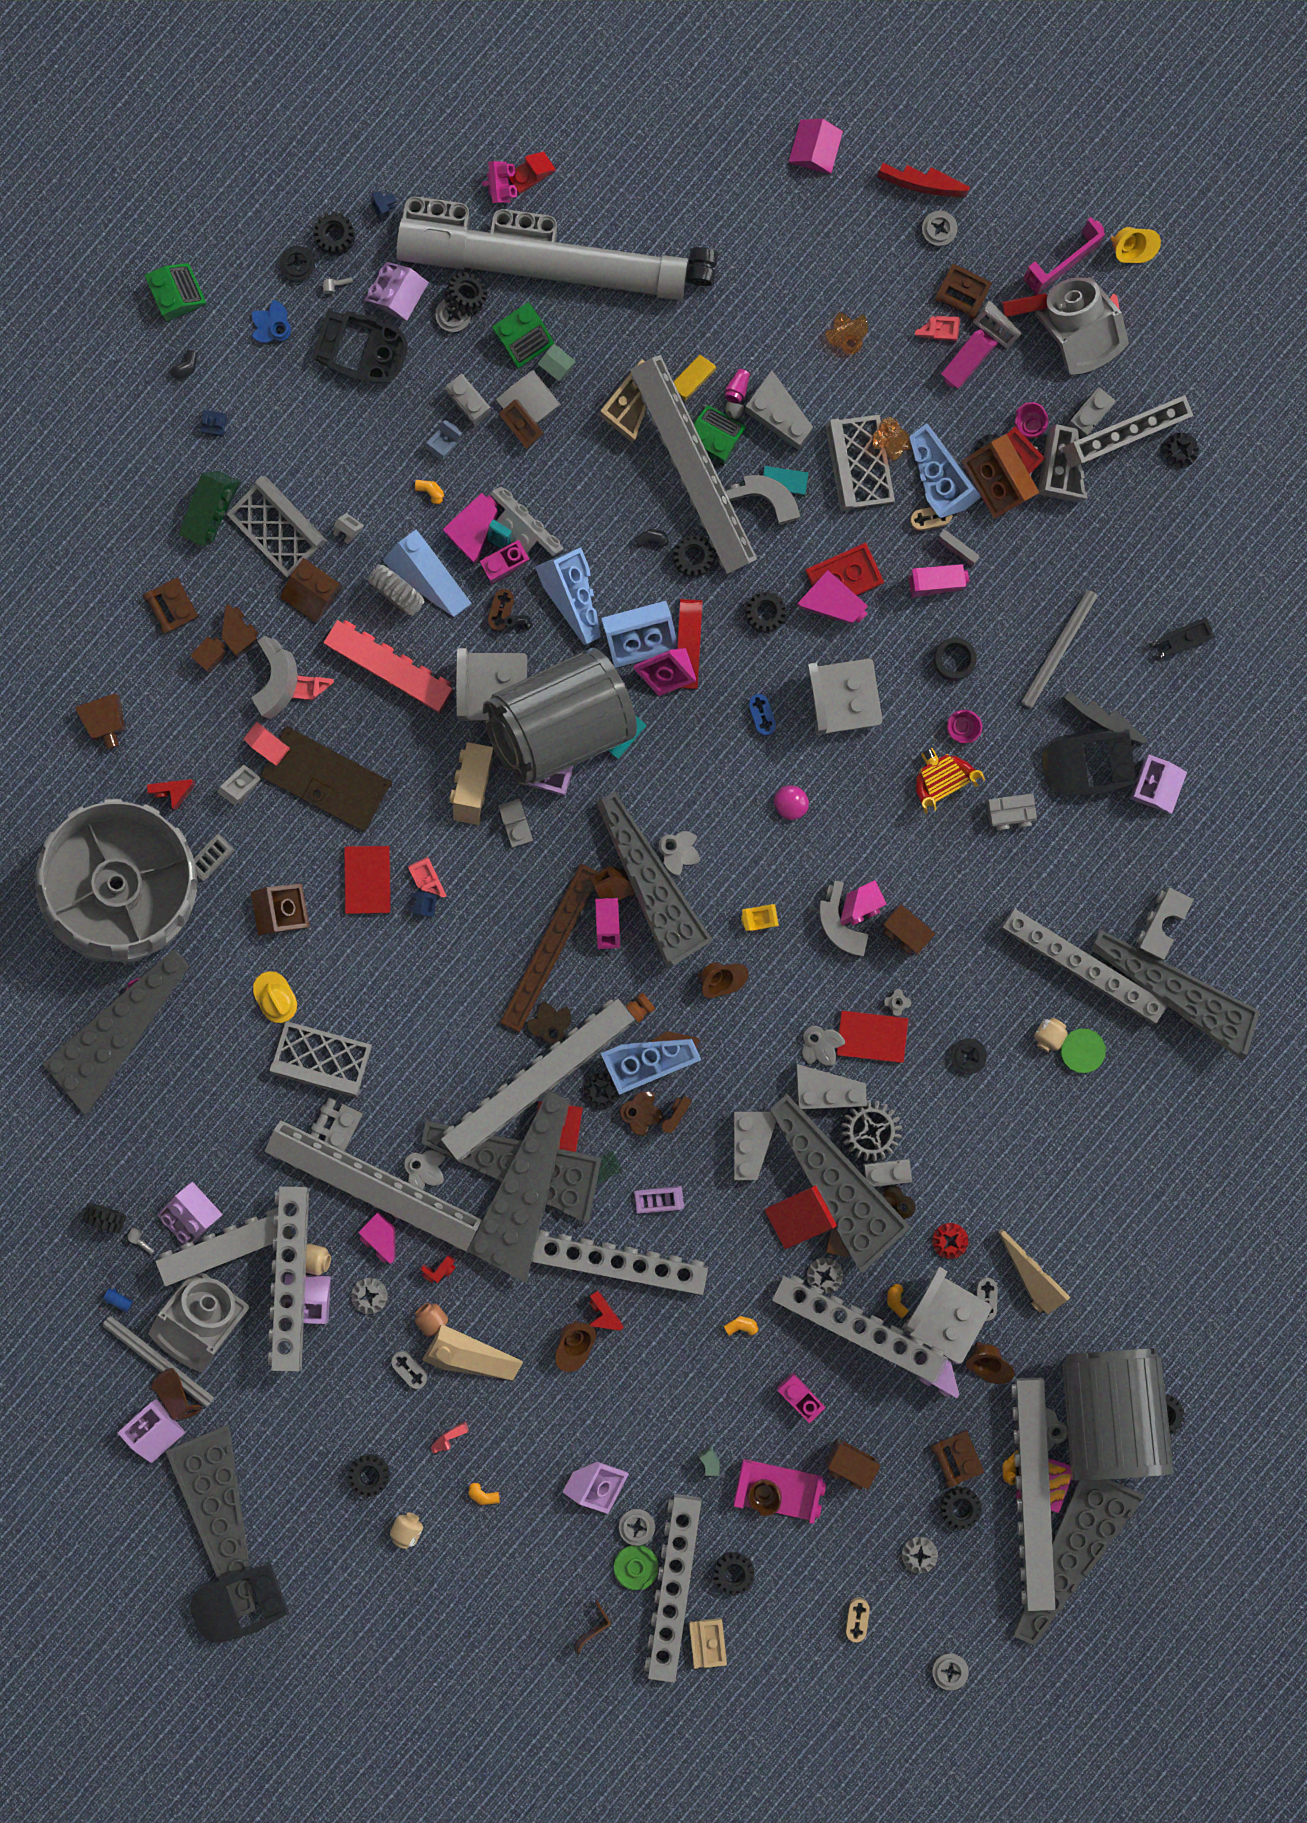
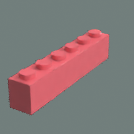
(388, 666)

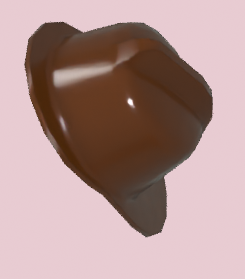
(722, 979)
(574, 1346)
(989, 1365)

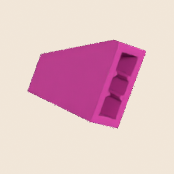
(969, 358)
(471, 527)
(937, 580)
(833, 600)

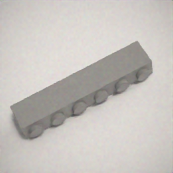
(1127, 431)
(219, 1249)

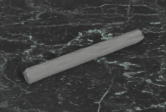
(1059, 649)
(156, 1359)

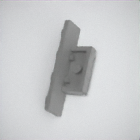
(523, 525)

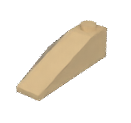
(1040, 1287)
(463, 1354)

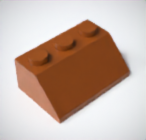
(1000, 476)

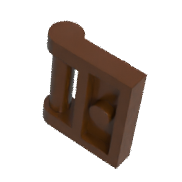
(966, 284)
(177, 602)
(679, 1107)
(964, 1456)

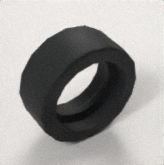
(962, 643)

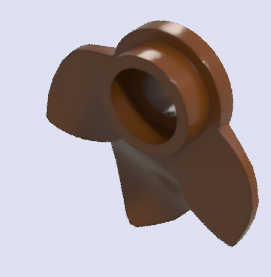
(644, 1114)

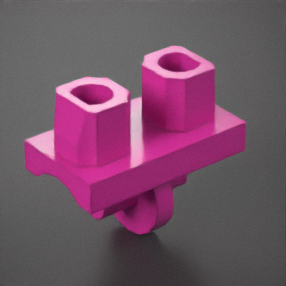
(498, 182)

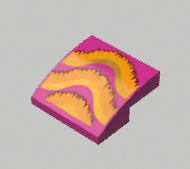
(1058, 1482)

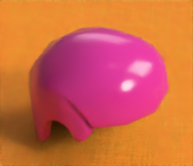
(1031, 420)
(964, 726)
(791, 802)

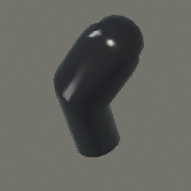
(187, 367)
(652, 535)
(519, 620)

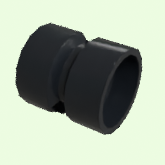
(702, 262)

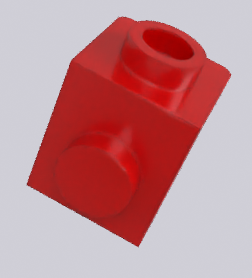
(445, 1268)

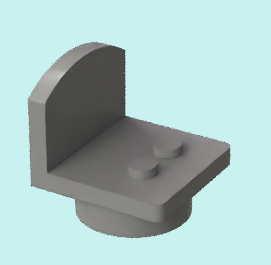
(1083, 324)
(483, 675)
(845, 696)
(947, 1317)
(197, 1321)

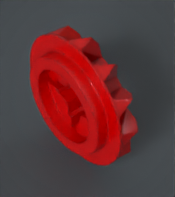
(950, 1230)

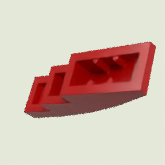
(932, 183)

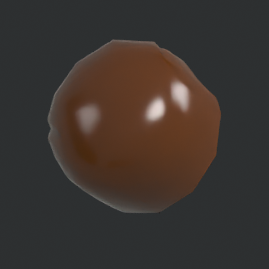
(765, 1497)

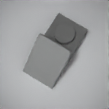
(239, 785)
(515, 823)

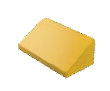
(694, 377)

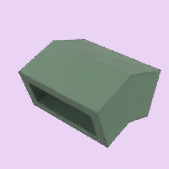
(557, 363)
(710, 1461)

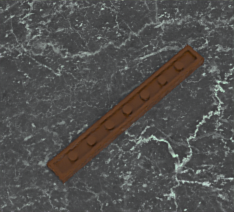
(549, 949)

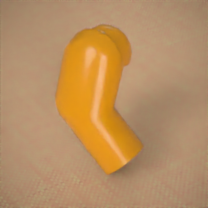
(432, 488)
(894, 1300)
(742, 1323)
(1009, 1470)
(481, 1497)

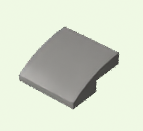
(532, 395)

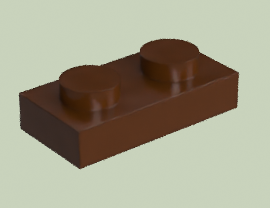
(521, 423)

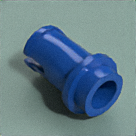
(117, 1300)

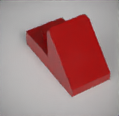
(532, 171)
(178, 789)
(608, 1318)

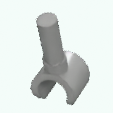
(329, 284)
(134, 1237)

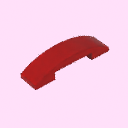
(690, 634)

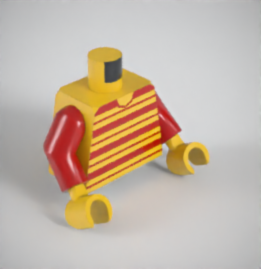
(943, 777)

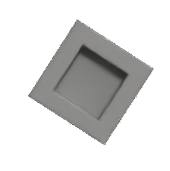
(349, 526)

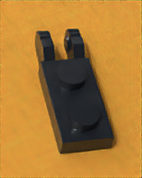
(1184, 638)

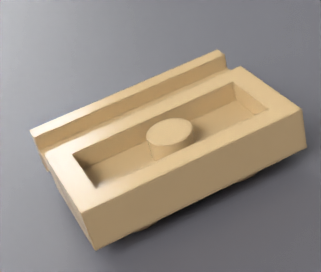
(708, 1643)

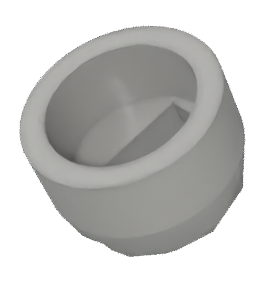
(734, 410)

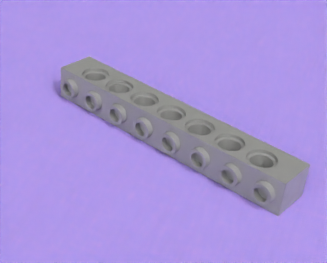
(1083, 966)
(693, 1284)
(786, 1296)
(276, 1359)
(666, 1669)

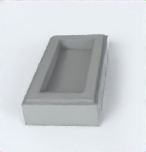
(958, 547)

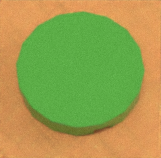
(1083, 1050)
(636, 1567)

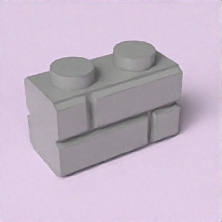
(468, 400)
(1091, 412)
(1011, 811)
(888, 1172)

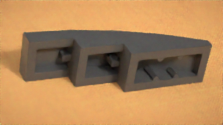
(1099, 718)

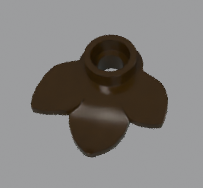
(548, 1020)
(895, 1198)

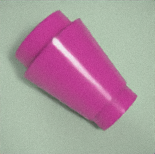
(737, 388)

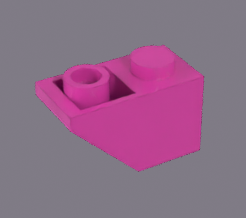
(504, 562)
(862, 902)
(607, 923)
(381, 1236)
(800, 1397)

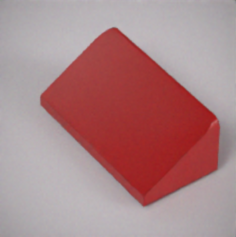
(1024, 304)

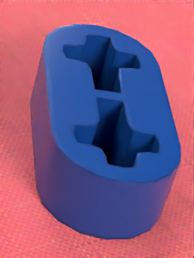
(767, 712)

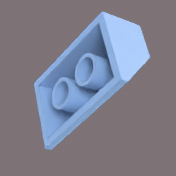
(640, 633)

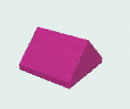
(816, 145)
(667, 671)

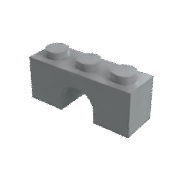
(1153, 938)

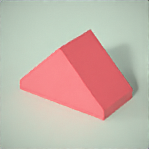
(266, 743)

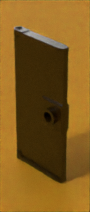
(328, 780)

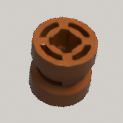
(638, 1012)

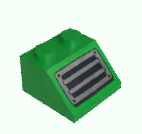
(175, 290)
(523, 335)
(718, 433)

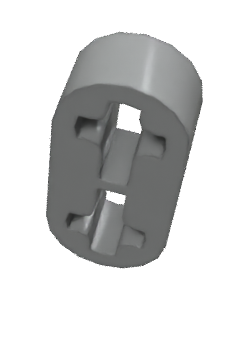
(992, 1295)
(405, 1373)

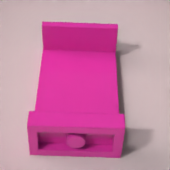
(1037, 278)
(798, 1488)

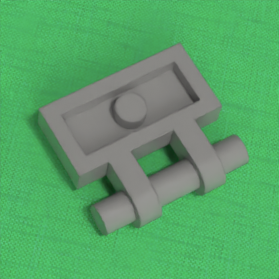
(343, 1126)

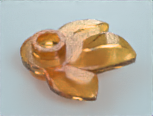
(847, 330)
(892, 440)

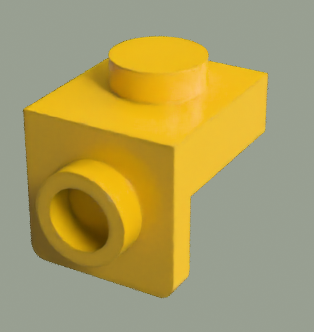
(759, 917)

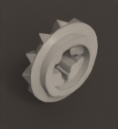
(935, 219)
(443, 317)
(823, 1264)
(373, 1286)
(642, 1536)
(912, 1547)
(956, 1680)

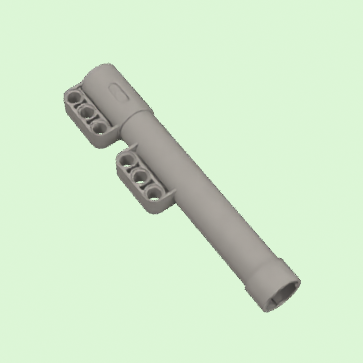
(528, 251)

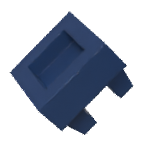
(382, 204)
(213, 423)
(424, 904)

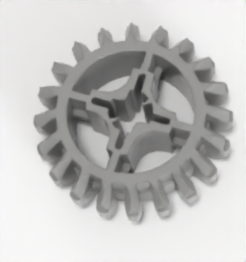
(396, 590)
(889, 1122)

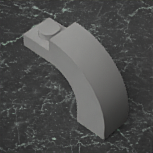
(771, 490)
(282, 682)
(840, 936)

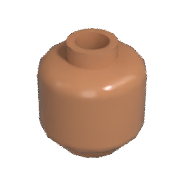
(429, 1318)

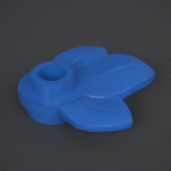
(269, 322)

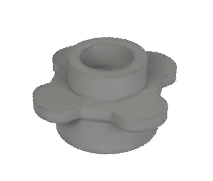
(891, 1002)

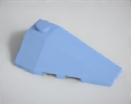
(944, 480)
(422, 570)
(568, 587)
(644, 1062)

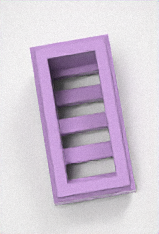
(678, 1198)

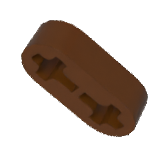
(495, 609)

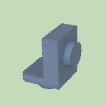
(444, 440)

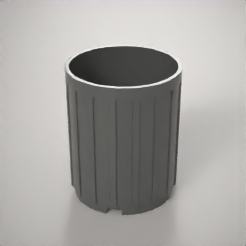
(560, 717)
(1117, 1415)

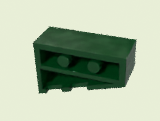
(208, 507)

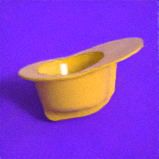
(1136, 245)
(275, 997)

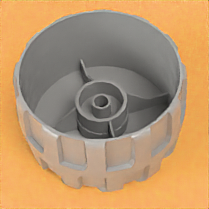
(107, 845)

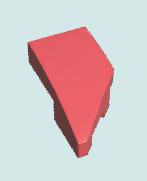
(940, 328)
(309, 687)
(426, 877)
(443, 1443)

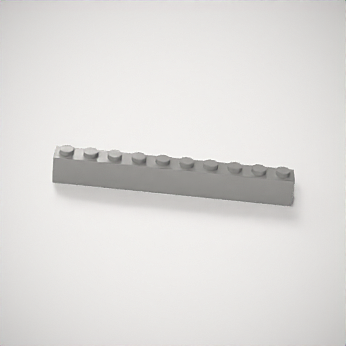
(693, 464)
(538, 1080)
(373, 1185)
(1034, 1494)

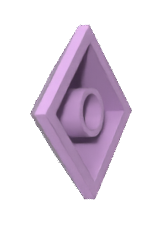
(596, 1486)

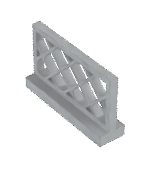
(841, 460)
(286, 510)
(316, 1078)

